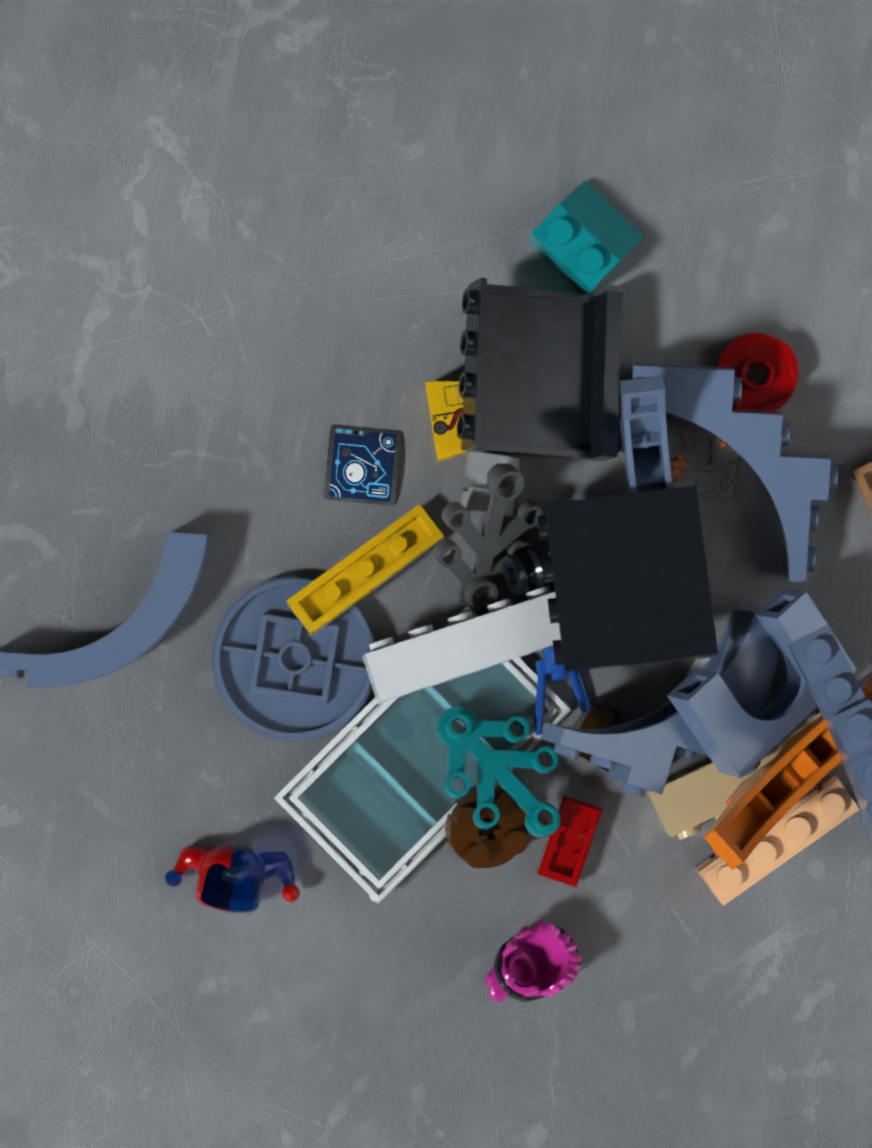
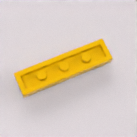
(365, 570)

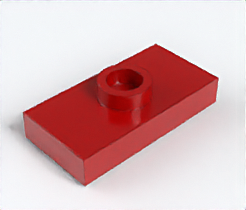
(570, 843)

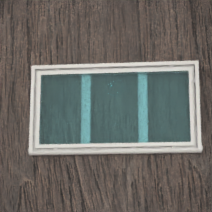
(380, 781)

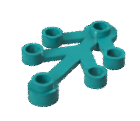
(493, 766)

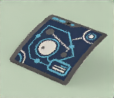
(362, 465)

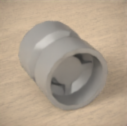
(476, 495)

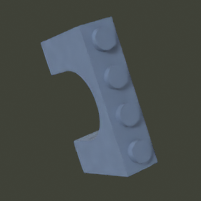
(717, 720)

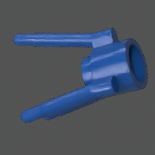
(547, 667)

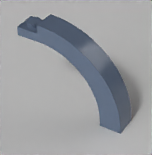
(154, 618)

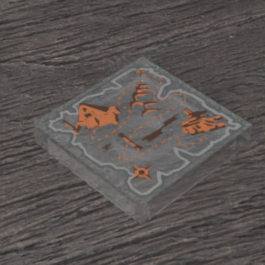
(702, 460)

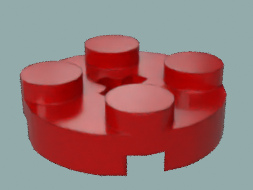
(767, 353)

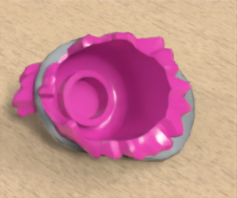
(534, 964)

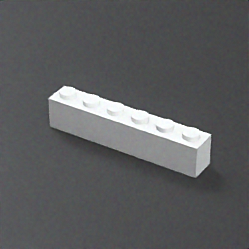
(462, 647)

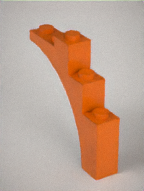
(775, 789)

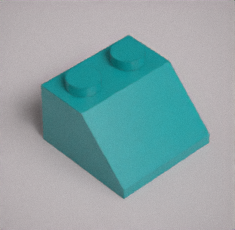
(585, 238)

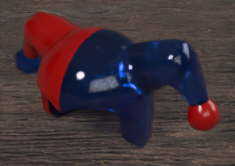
(233, 875)

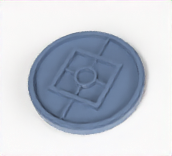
(283, 677)

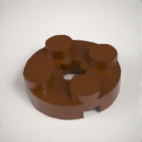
(485, 850)

